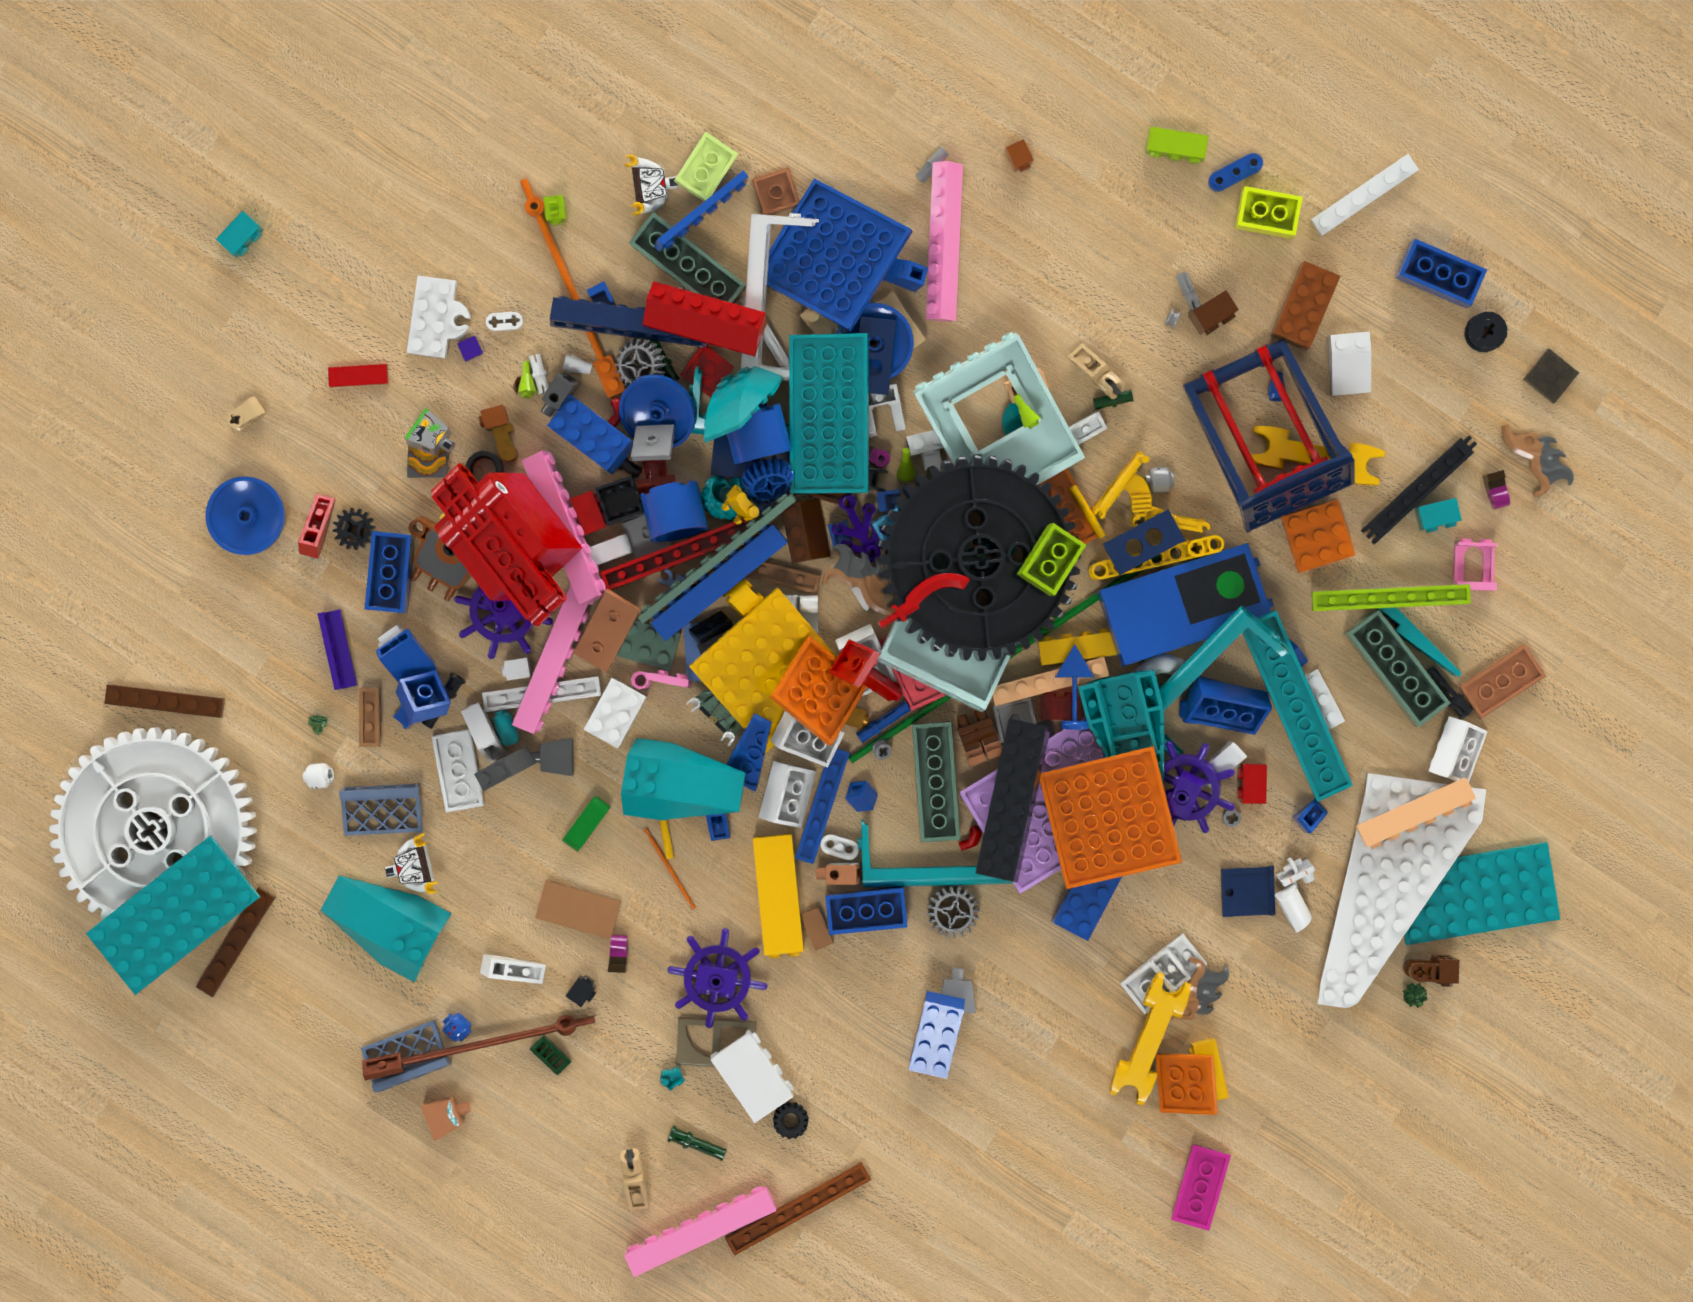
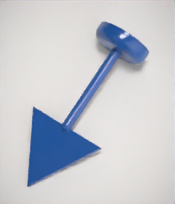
(1074, 667)

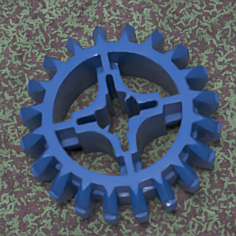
(767, 479)

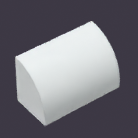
(1294, 907)

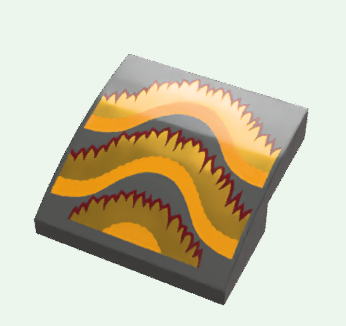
(426, 465)

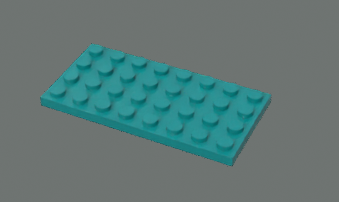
(829, 413)
(1489, 894)
(173, 915)

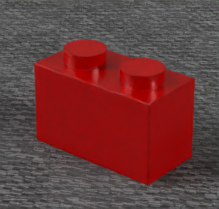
(588, 512)
(1252, 783)

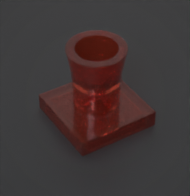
(655, 476)

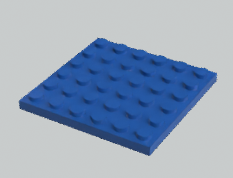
(839, 259)

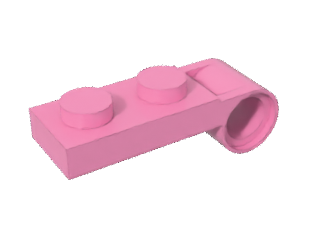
(661, 676)

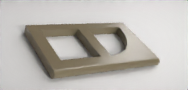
(688, 1054)

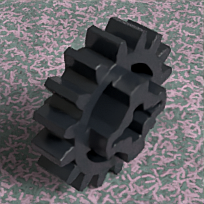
(345, 533)

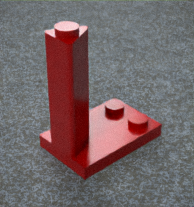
(856, 667)

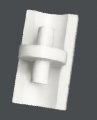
(1296, 870)

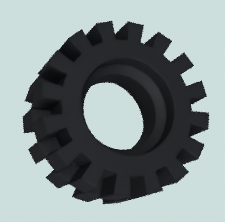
(785, 1131)

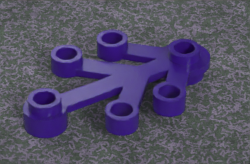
(861, 530)

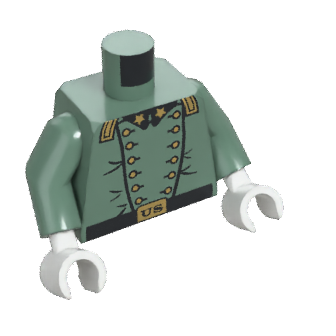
(717, 714)

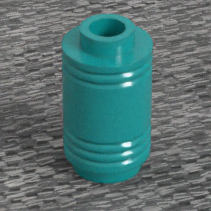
(506, 731)

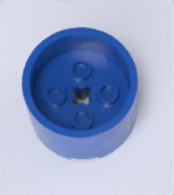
(760, 436)
(674, 511)

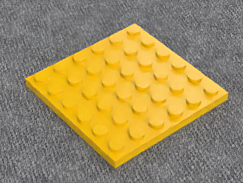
(753, 657)

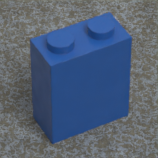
(405, 656)

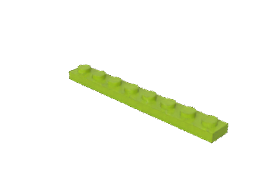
(1391, 597)

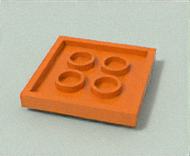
(1318, 536)
(1186, 1083)

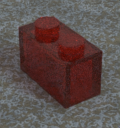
(1058, 707)

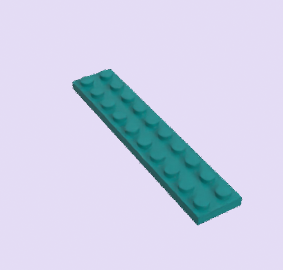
(1298, 711)

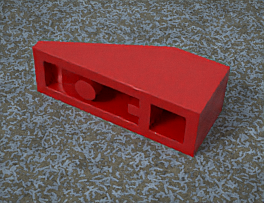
(316, 526)

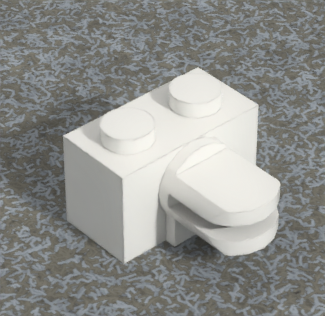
(927, 446)

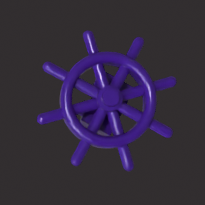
(503, 614)
(1189, 786)
(716, 978)

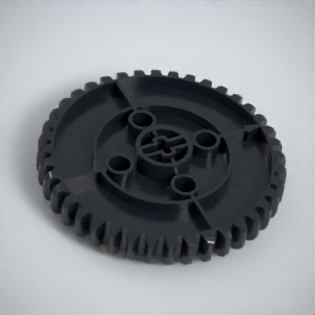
(936, 522)

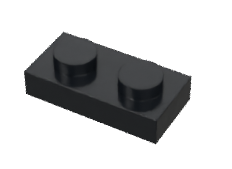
(710, 627)

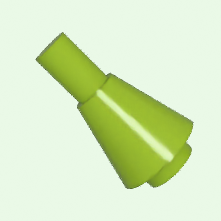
(526, 386)
(1028, 416)
(906, 470)

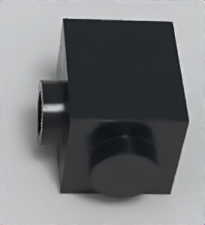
(582, 990)

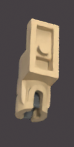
(1097, 371)
(634, 1179)

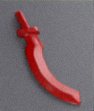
(920, 592)

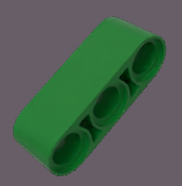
(586, 823)

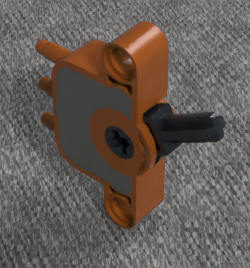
(436, 559)

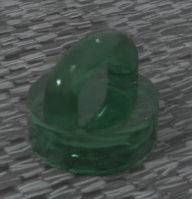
(317, 721)

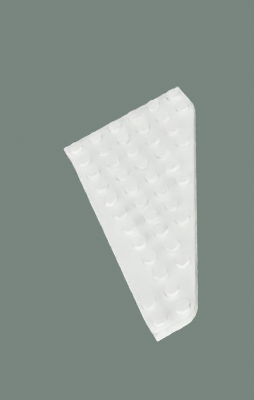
(1389, 885)

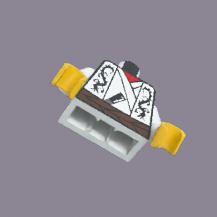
(649, 184)
(413, 866)

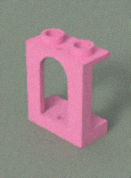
(1487, 549)

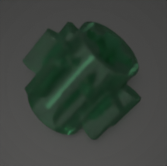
(1415, 995)

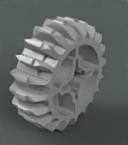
(641, 348)
(957, 895)

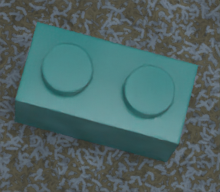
(240, 234)
(1438, 514)

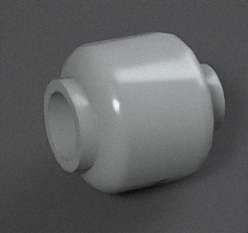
(1160, 480)

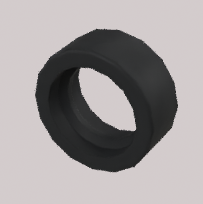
(484, 454)

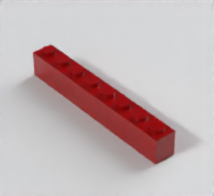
(670, 556)

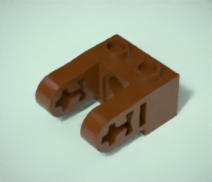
(1440, 970)

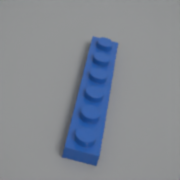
(696, 216)
(821, 807)

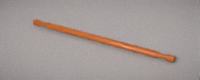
(669, 869)

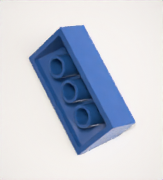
(1227, 706)

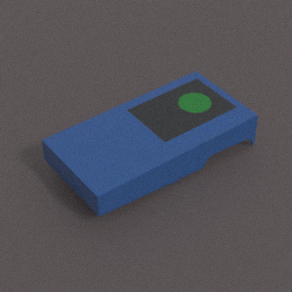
(1182, 603)

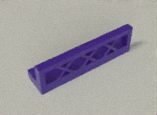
(337, 649)

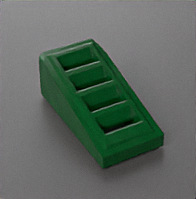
(544, 1039)

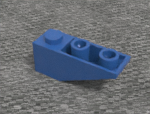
(906, 274)

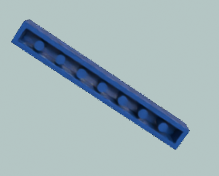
(719, 581)

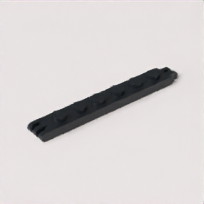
(1419, 489)

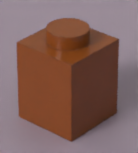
(1019, 156)
(493, 417)

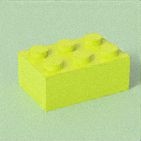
(1268, 212)

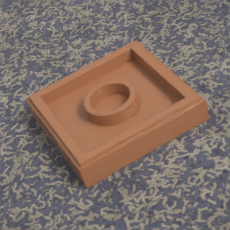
(776, 192)

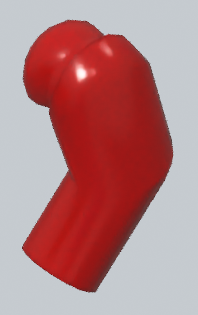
(615, 418)
(973, 840)

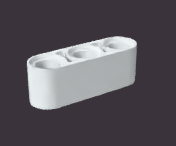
(611, 550)

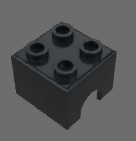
(620, 501)

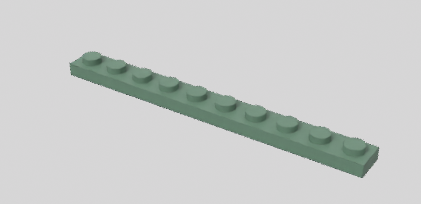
(722, 552)

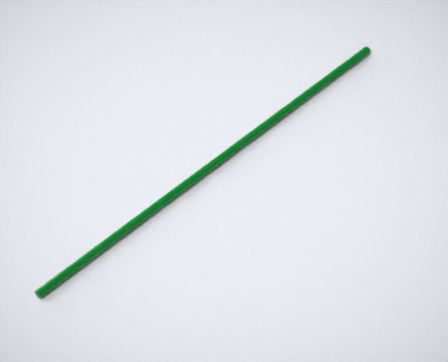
(933, 705)

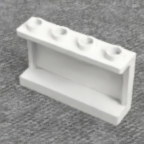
(752, 1076)

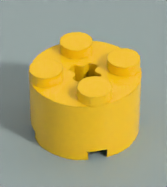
(742, 598)

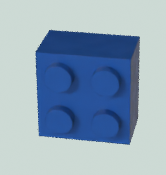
(423, 697)

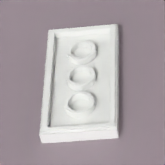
(456, 770)

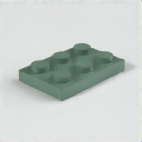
(648, 647)

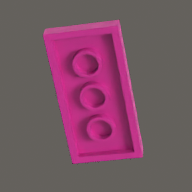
(1200, 1187)

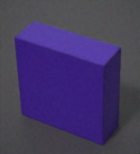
(470, 348)

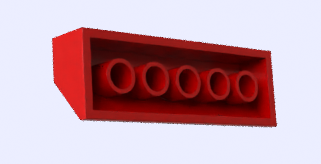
(704, 319)

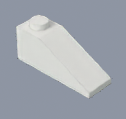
(512, 969)

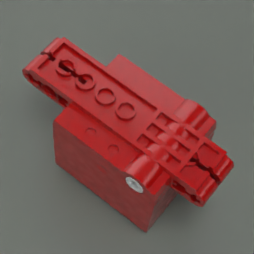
(506, 538)

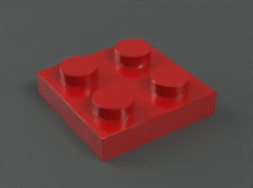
(713, 368)

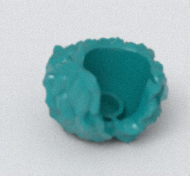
(715, 495)

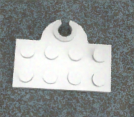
(435, 317)

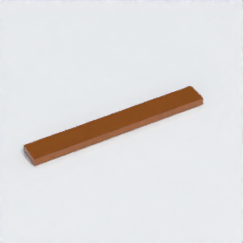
(798, 1208)

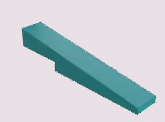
(1415, 637)

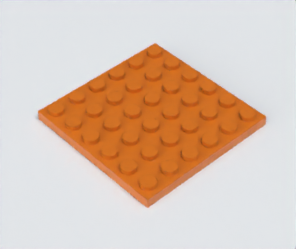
(1110, 817)

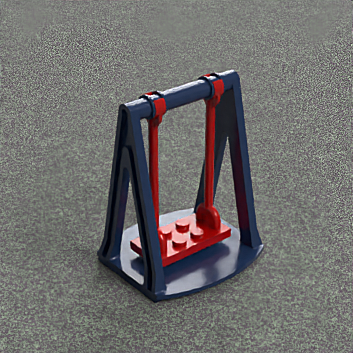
(1289, 491)

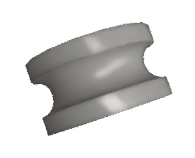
(1172, 318)
(881, 744)
(1228, 813)

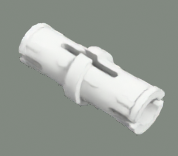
(539, 373)

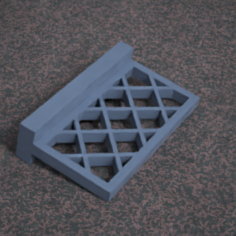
(377, 793)
(415, 1070)

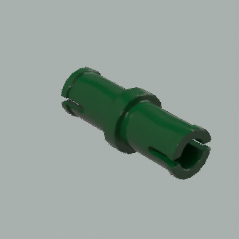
(1106, 401)

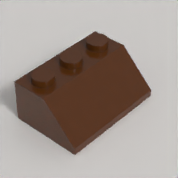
(805, 531)

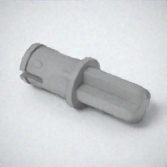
(926, 171)
(1188, 291)

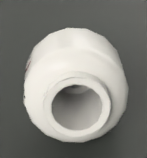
(318, 776)

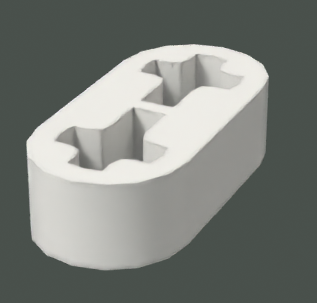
(503, 317)

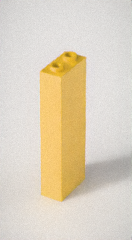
(778, 895)

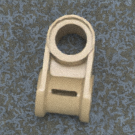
(247, 412)

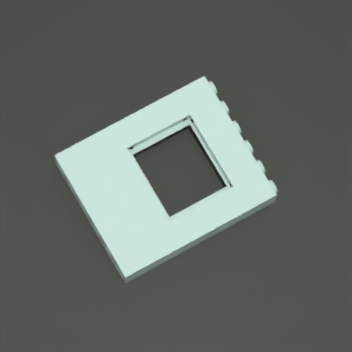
(1042, 449)
(965, 681)

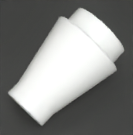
(574, 364)

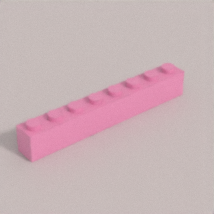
(944, 241)
(581, 568)
(551, 664)
(700, 1230)

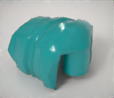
(671, 1078)

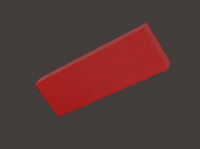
(358, 375)

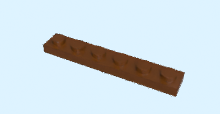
(164, 701)
(235, 943)

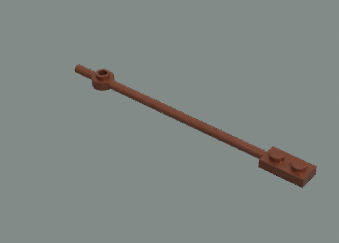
(394, 1063)

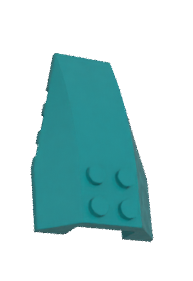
(738, 399)
(1126, 713)
(675, 782)
(386, 923)

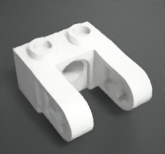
(893, 401)

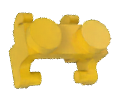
(740, 504)

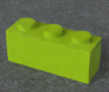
(1176, 145)

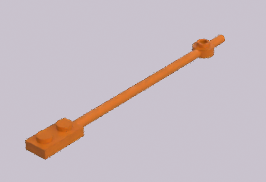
(604, 365)

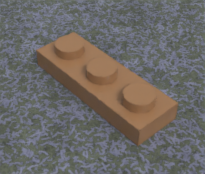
(369, 717)

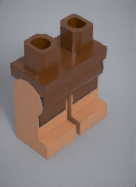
(979, 731)

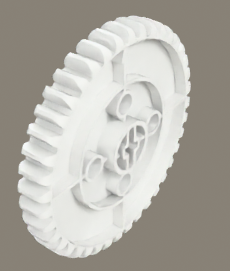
(157, 774)

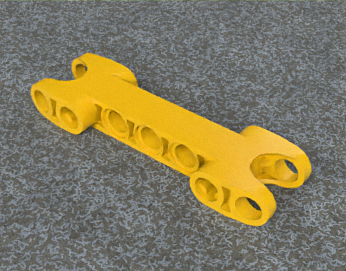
(1282, 449)
(1202, 549)
(1162, 1007)

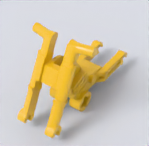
(1140, 497)

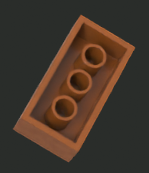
(1305, 305)

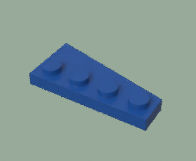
(750, 750)

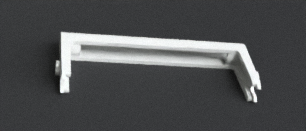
(758, 272)

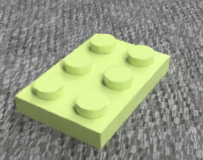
(705, 167)

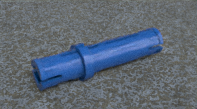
(879, 724)

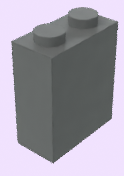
(505, 768)

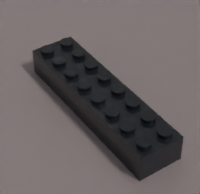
(1013, 800)

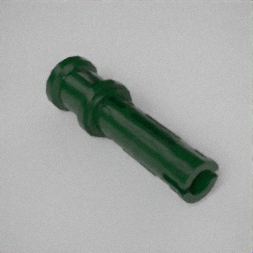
(687, 1140)

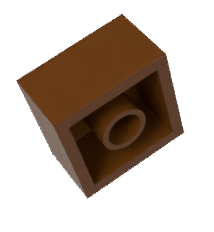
(1213, 312)

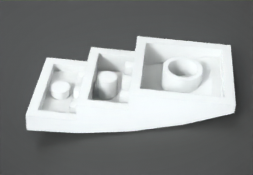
(1170, 960)

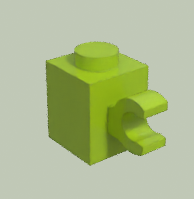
(555, 210)

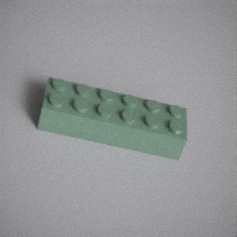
(686, 263)
(1396, 668)
(935, 781)

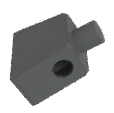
(563, 386)
(556, 757)

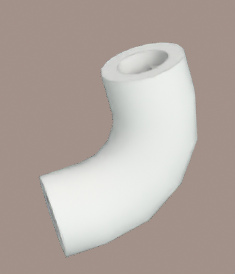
(1162, 664)

